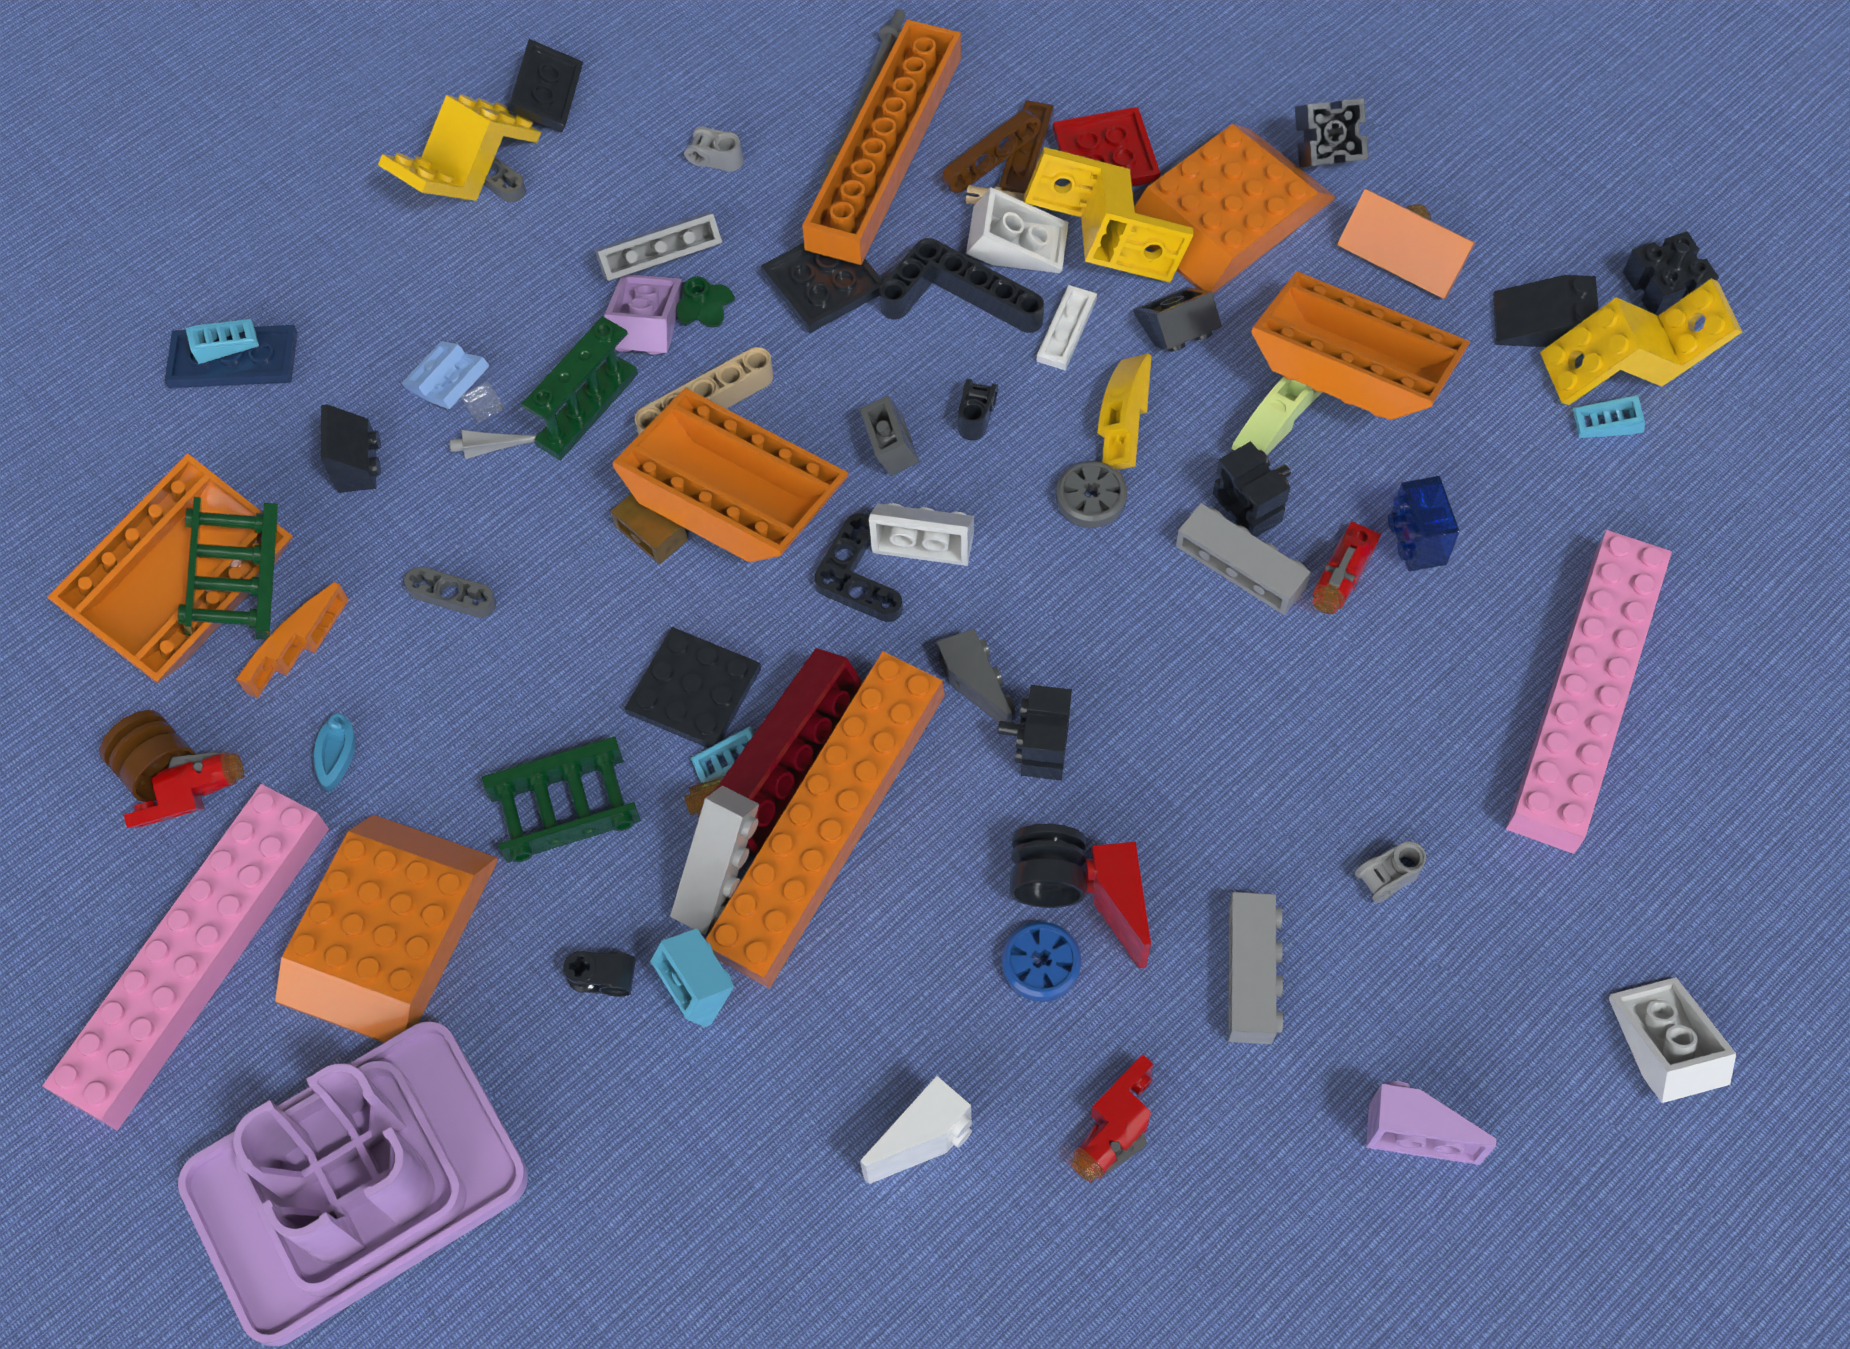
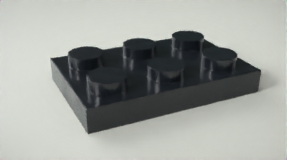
(545, 85)

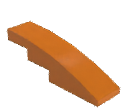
(300, 631)

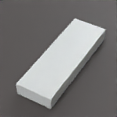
(1066, 327)

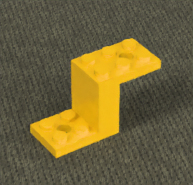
(460, 147)
(1110, 227)
(1640, 342)

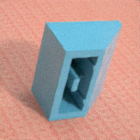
(693, 976)

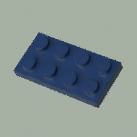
(259, 365)

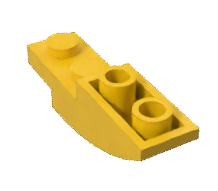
(1121, 409)

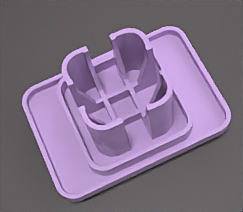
(350, 1182)

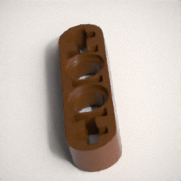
(1018, 129)

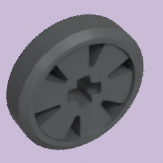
(1091, 477)

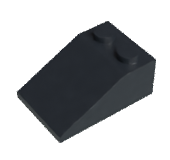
(1543, 309)

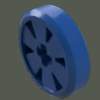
(1045, 982)

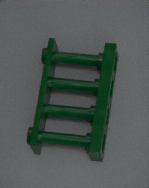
(592, 399)
(260, 555)
(538, 776)

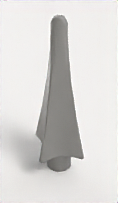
(479, 443)

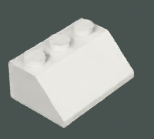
(921, 533)

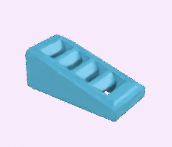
(202, 339)
(1623, 426)
(725, 747)

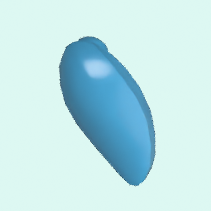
(333, 751)

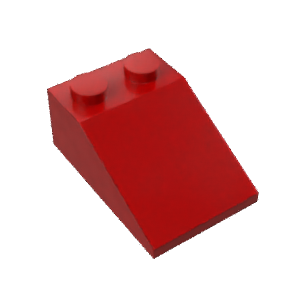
(1118, 895)

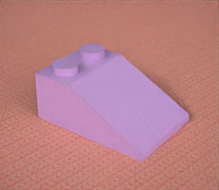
(646, 311)
(1419, 1125)

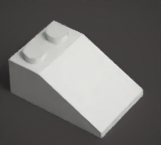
(1016, 234)
(1673, 1040)
(921, 1133)

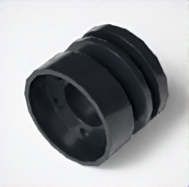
(1048, 866)

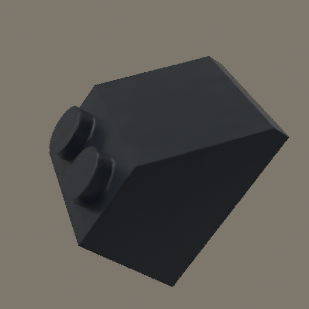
(1179, 318)
(349, 449)

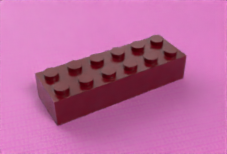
(792, 739)

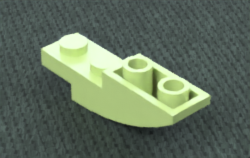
(1276, 415)

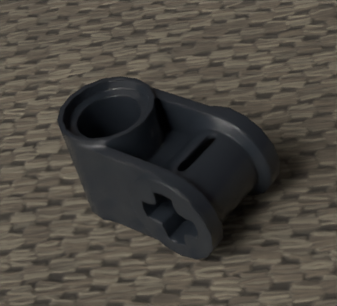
(975, 409)
(605, 972)

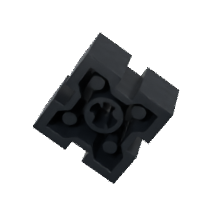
(1331, 132)
(1667, 271)
(1252, 489)
(1041, 732)

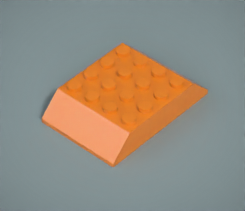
(1236, 199)
(1356, 348)
(726, 477)
(139, 572)
(381, 928)

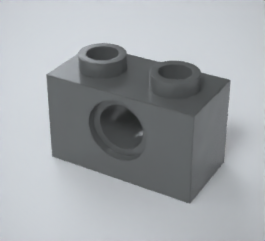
(889, 435)

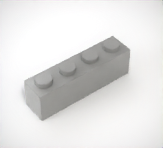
(658, 245)
(1243, 558)
(715, 859)
(1253, 968)

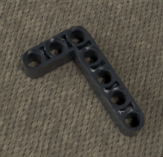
(964, 277)

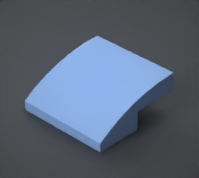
(445, 374)

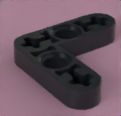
(844, 571)

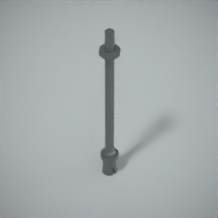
(889, 35)

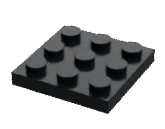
(820, 286)
(693, 688)

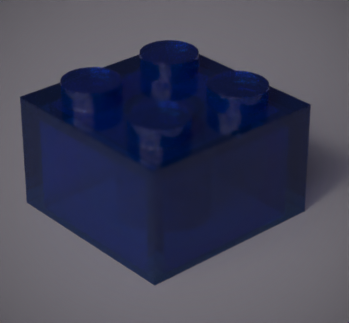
(1423, 523)

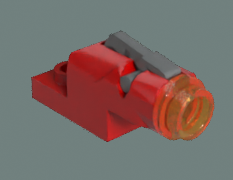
(1344, 568)
(181, 786)
(1121, 1125)

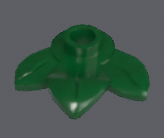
(705, 305)

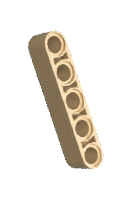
(716, 384)

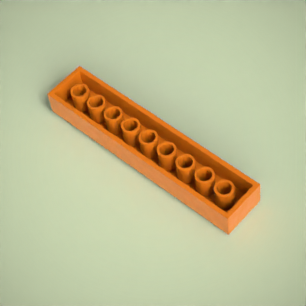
(882, 142)
(825, 819)

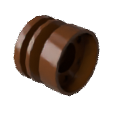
(141, 749)

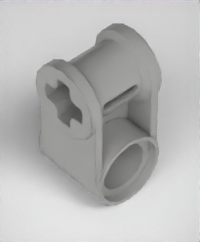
(717, 149)
(1387, 875)

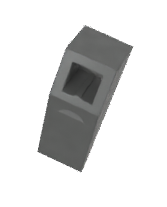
(970, 673)

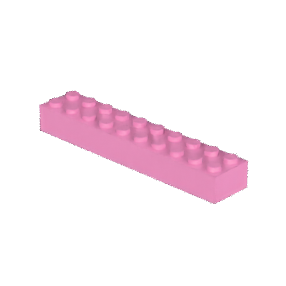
(1589, 693)
(187, 958)

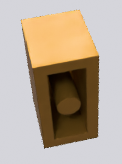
(648, 529)

